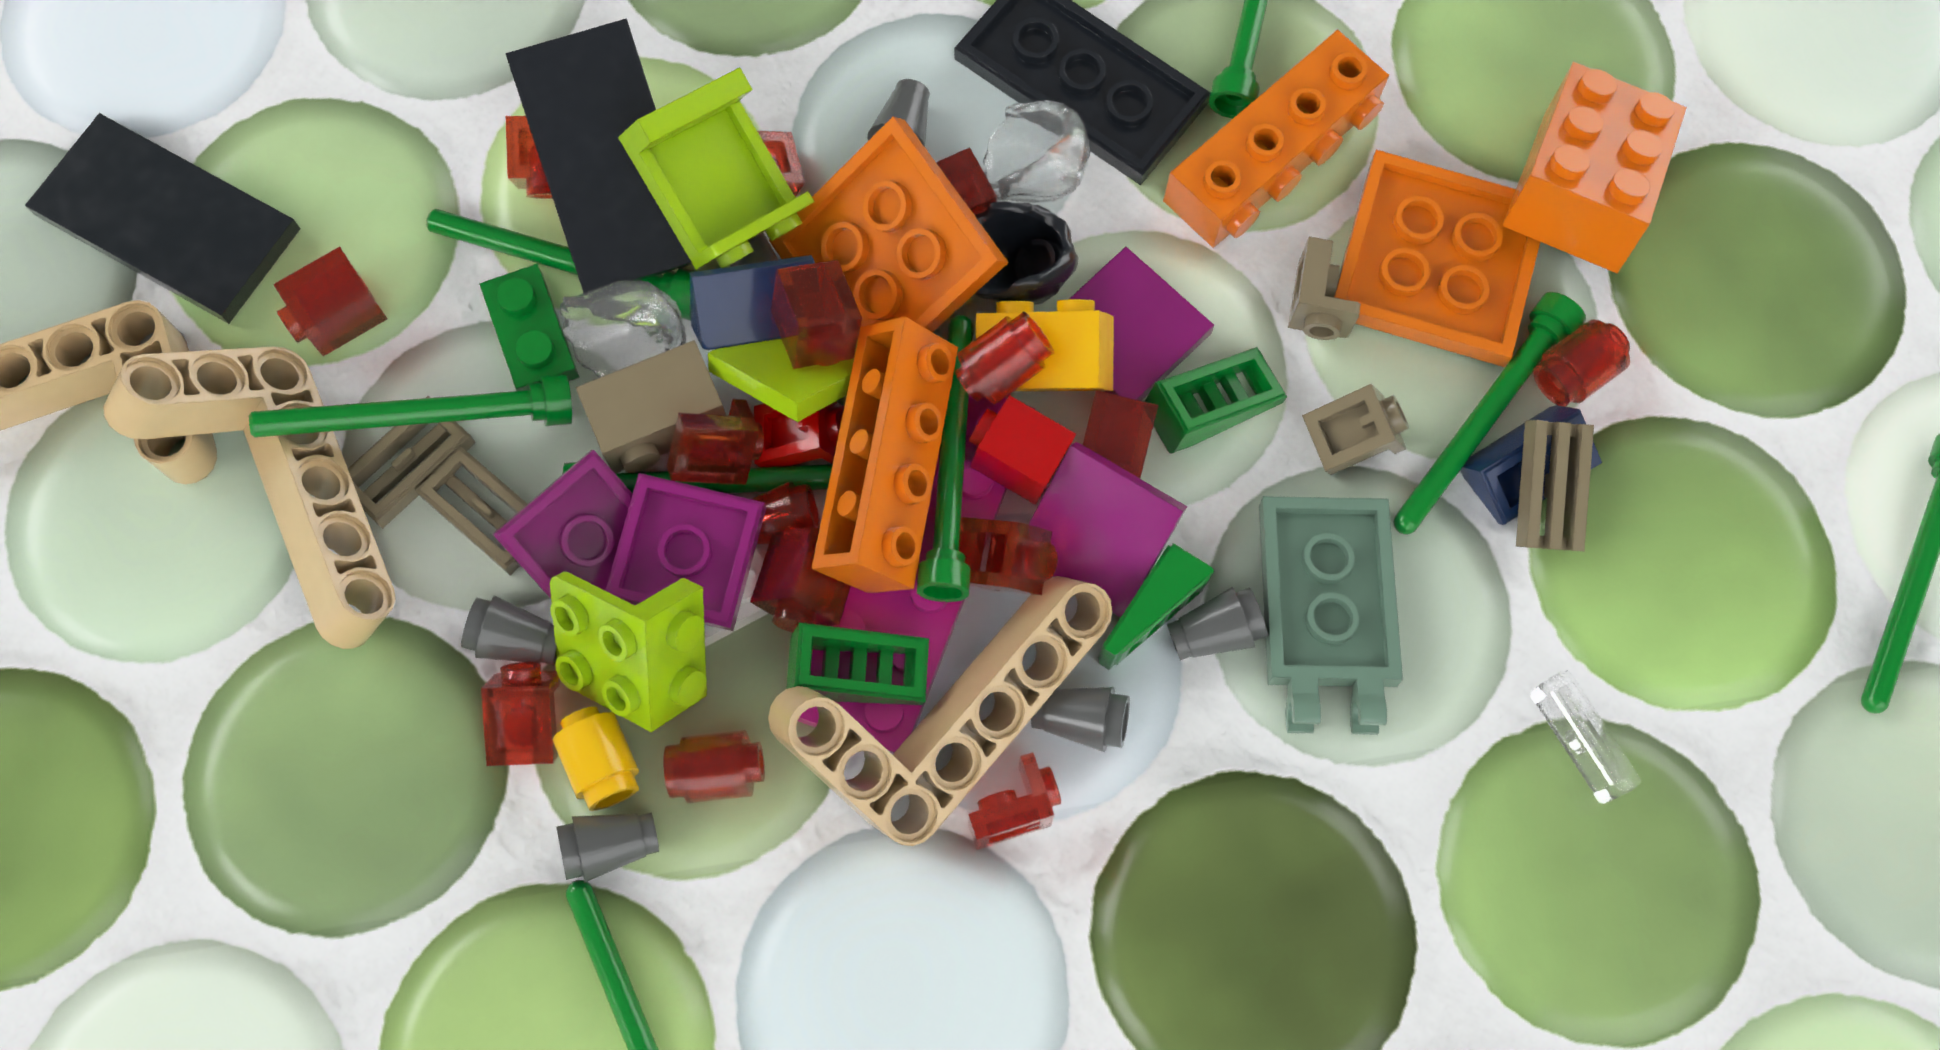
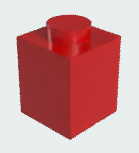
(1019, 448)

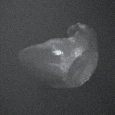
(1037, 153)
(621, 325)

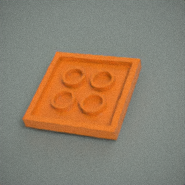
(896, 233)
(1436, 259)

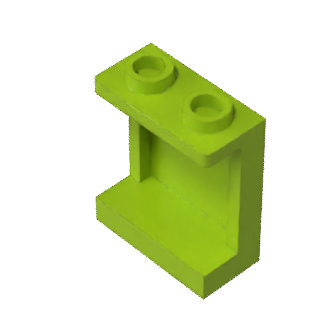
(713, 172)

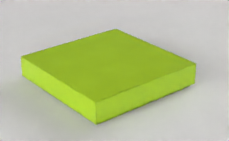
(767, 375)

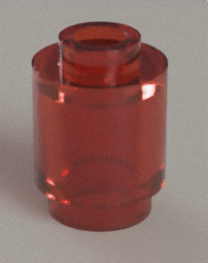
(1003, 358)
(1582, 363)
(713, 767)

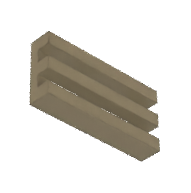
(386, 448)
(445, 475)
(1564, 486)

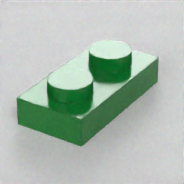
(528, 327)

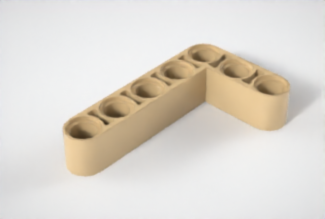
(59, 382)
(215, 394)
(952, 720)

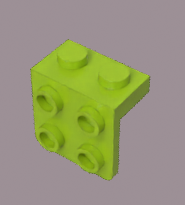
(631, 657)

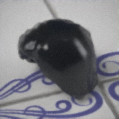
(1037, 252)

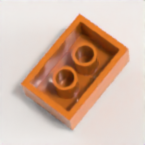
(1596, 167)

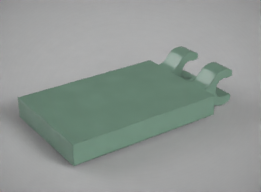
(1330, 605)

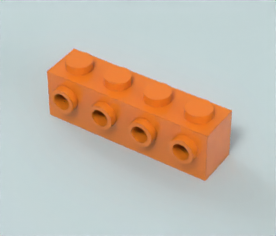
(1276, 139)
(886, 457)

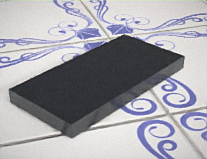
(1068, 56)
(577, 104)
(163, 217)

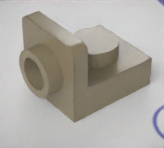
(1313, 300)
(1356, 428)

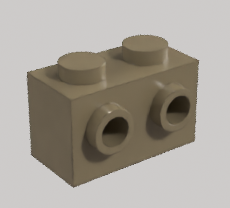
(640, 404)

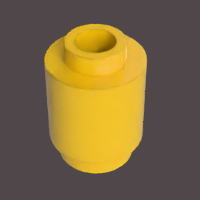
(596, 758)

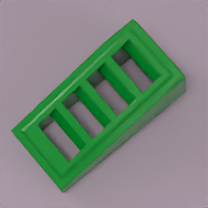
(1179, 416)
(1167, 590)
(859, 643)

